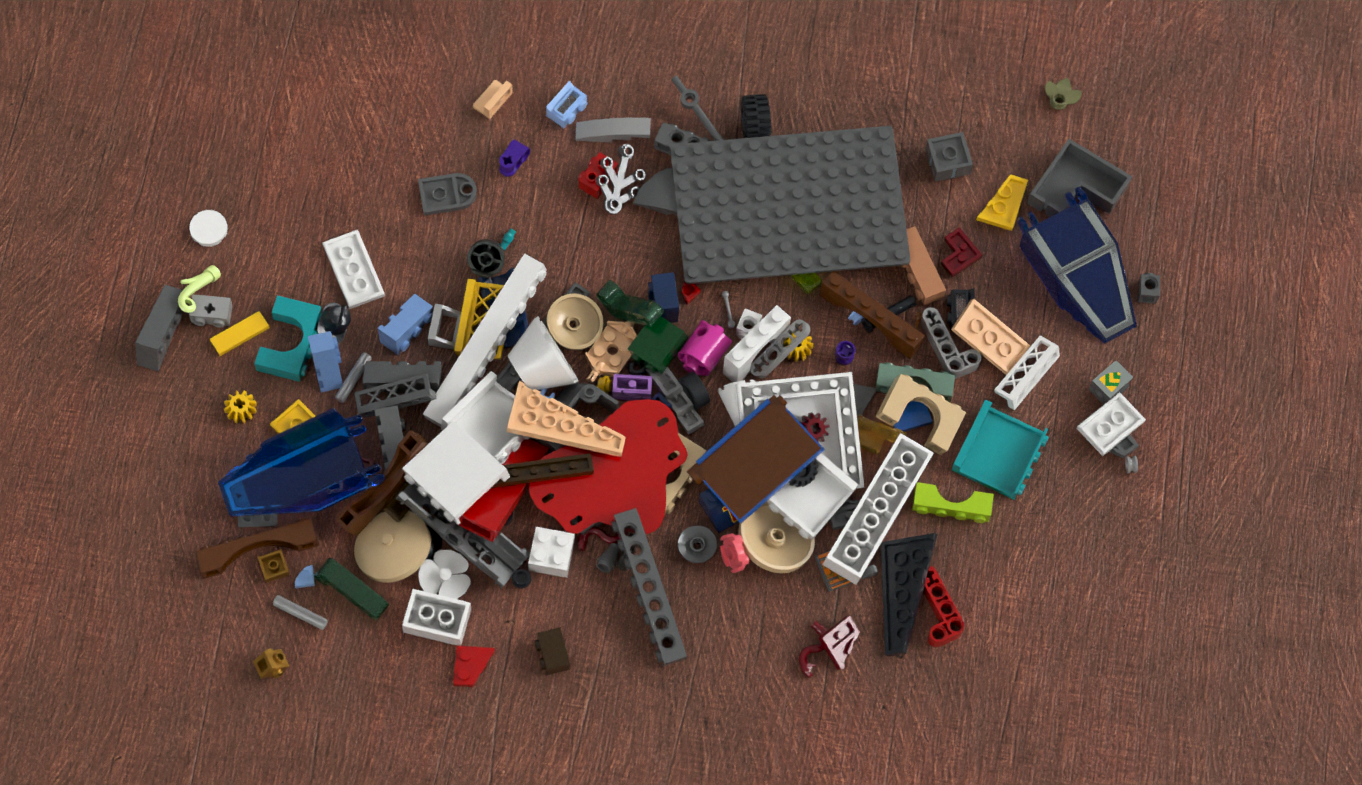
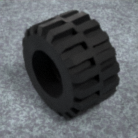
(755, 116)

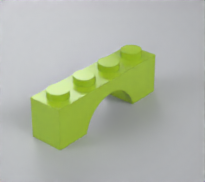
(929, 500)

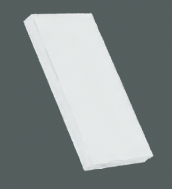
(353, 269)

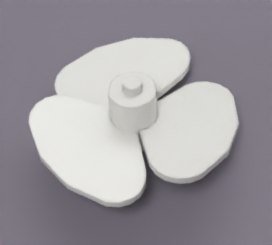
(441, 571)

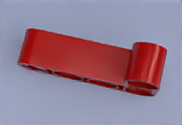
(937, 604)

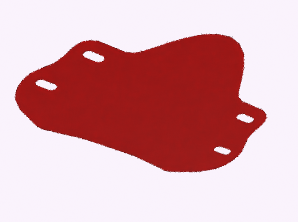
(619, 482)

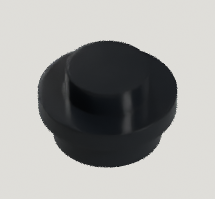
(521, 578)

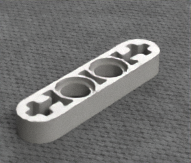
(782, 352)

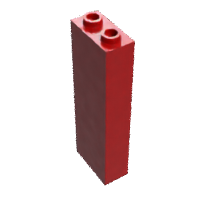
(495, 506)

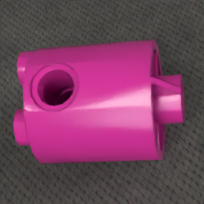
(704, 348)

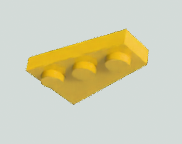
(1005, 204)

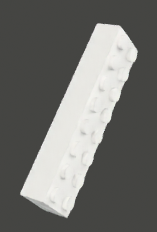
(878, 509)

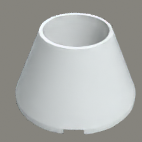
(540, 359)

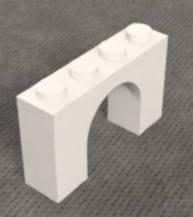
(739, 359)

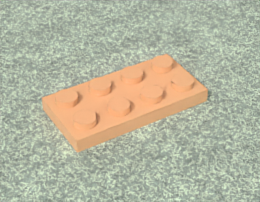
(990, 336)

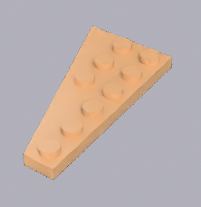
(555, 422)

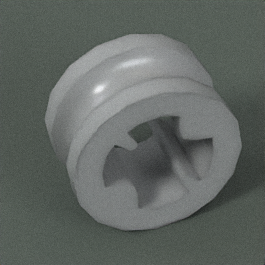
(1131, 464)

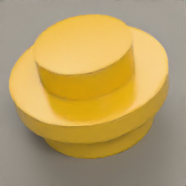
(605, 384)

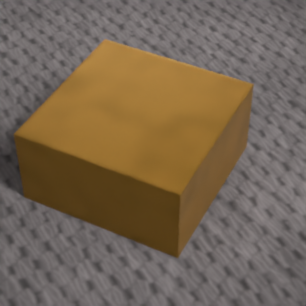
(273, 566)

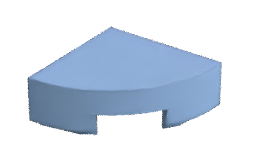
(305, 578)

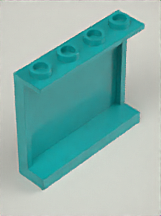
(999, 451)

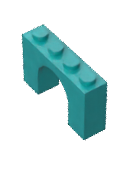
(293, 362)

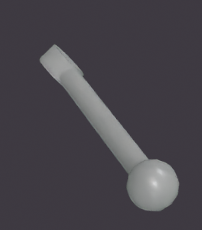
(731, 324)

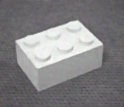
(436, 617)

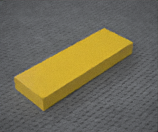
(239, 333)

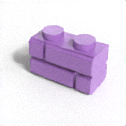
(632, 387)

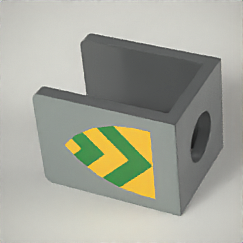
(1110, 382)

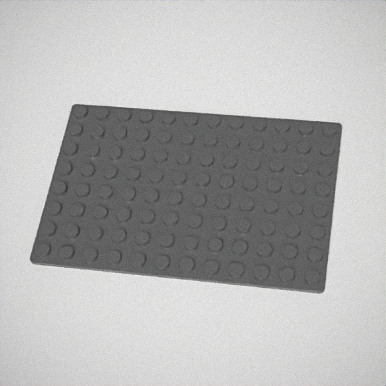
(789, 204)

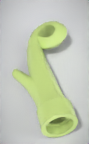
(208, 276)

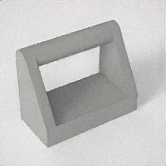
(438, 313)

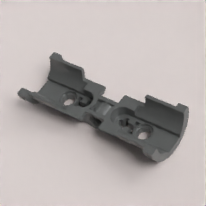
(502, 553)

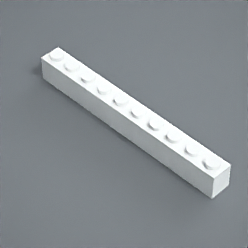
(487, 337)

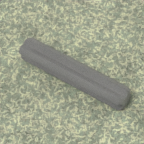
(352, 378)
(300, 612)

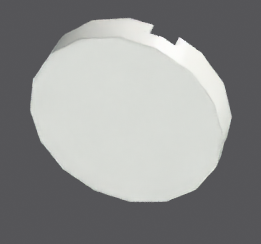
(208, 228)

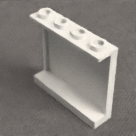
(485, 417)
(454, 471)
(815, 503)

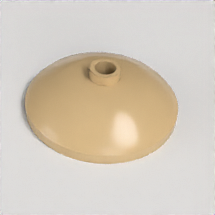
(580, 311)

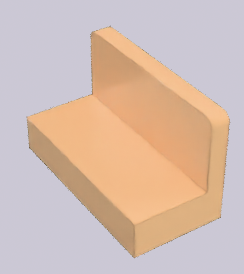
(493, 98)

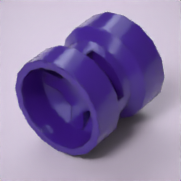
(848, 350)

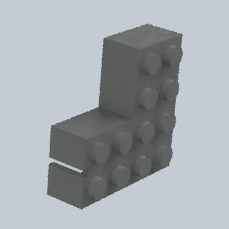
(1083, 169)

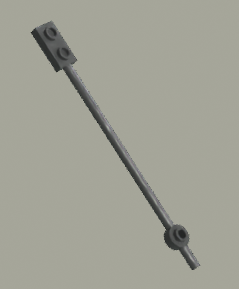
(693, 95)

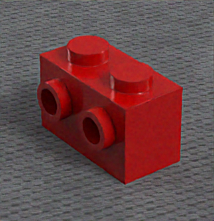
(587, 178)

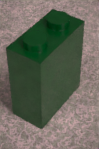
(657, 345)

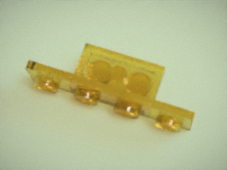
(873, 434)

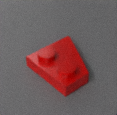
(470, 663)

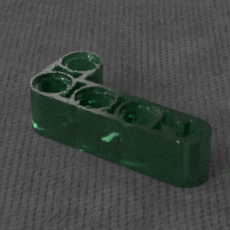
(628, 307)
(351, 588)

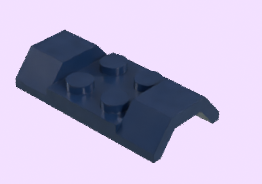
(521, 321)

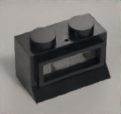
(958, 301)

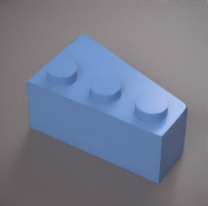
(405, 324)
(326, 360)

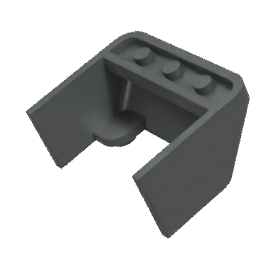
(572, 396)

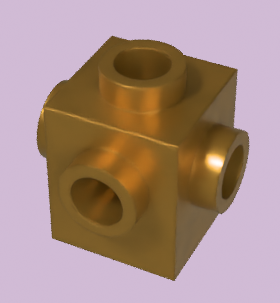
(271, 663)

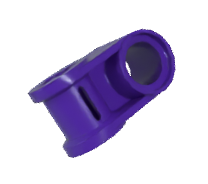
(513, 158)

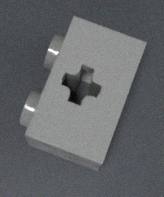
(218, 306)

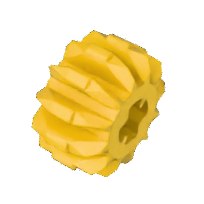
(801, 351)
(240, 399)

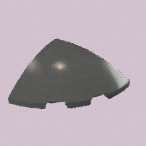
(658, 193)

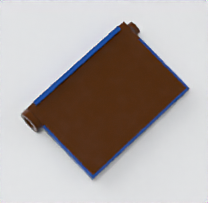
(756, 458)

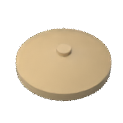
(773, 542)
(392, 549)

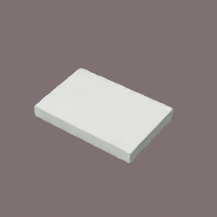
(1111, 424)

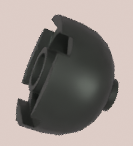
(486, 258)

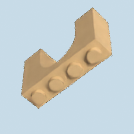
(946, 415)
(677, 488)

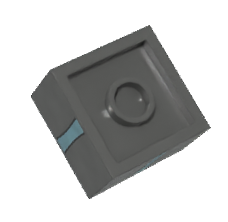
(948, 156)

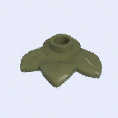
(1063, 92)

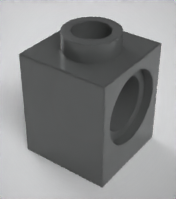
(1149, 295)

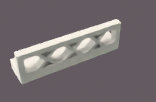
(1032, 377)

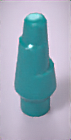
(507, 238)

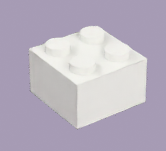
(551, 552)

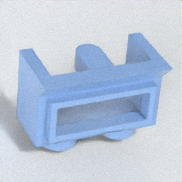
(566, 105)

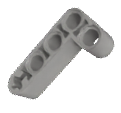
(946, 342)

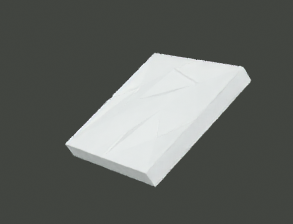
(824, 394)

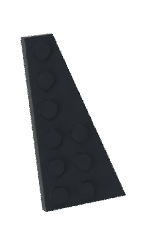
(903, 579)

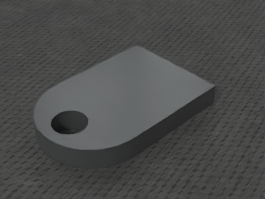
(445, 193)

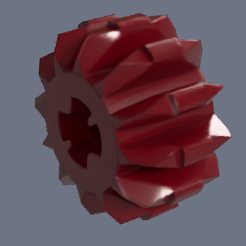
(818, 425)

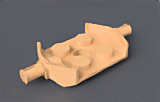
(614, 335)

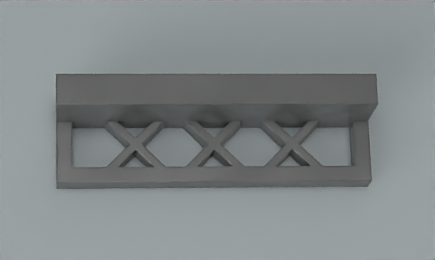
(405, 400)

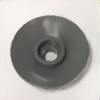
(701, 536)

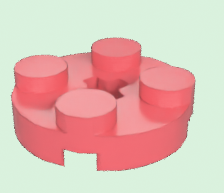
(733, 552)

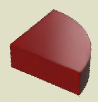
(689, 292)

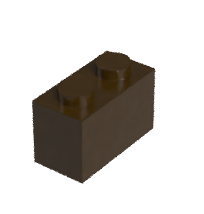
(553, 651)

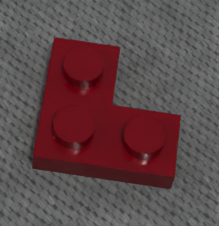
(964, 253)

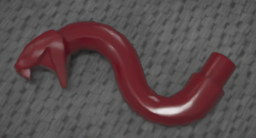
(582, 539)
(805, 666)

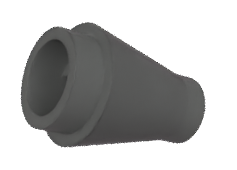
(608, 558)

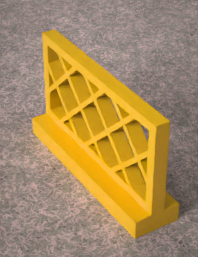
(469, 312)

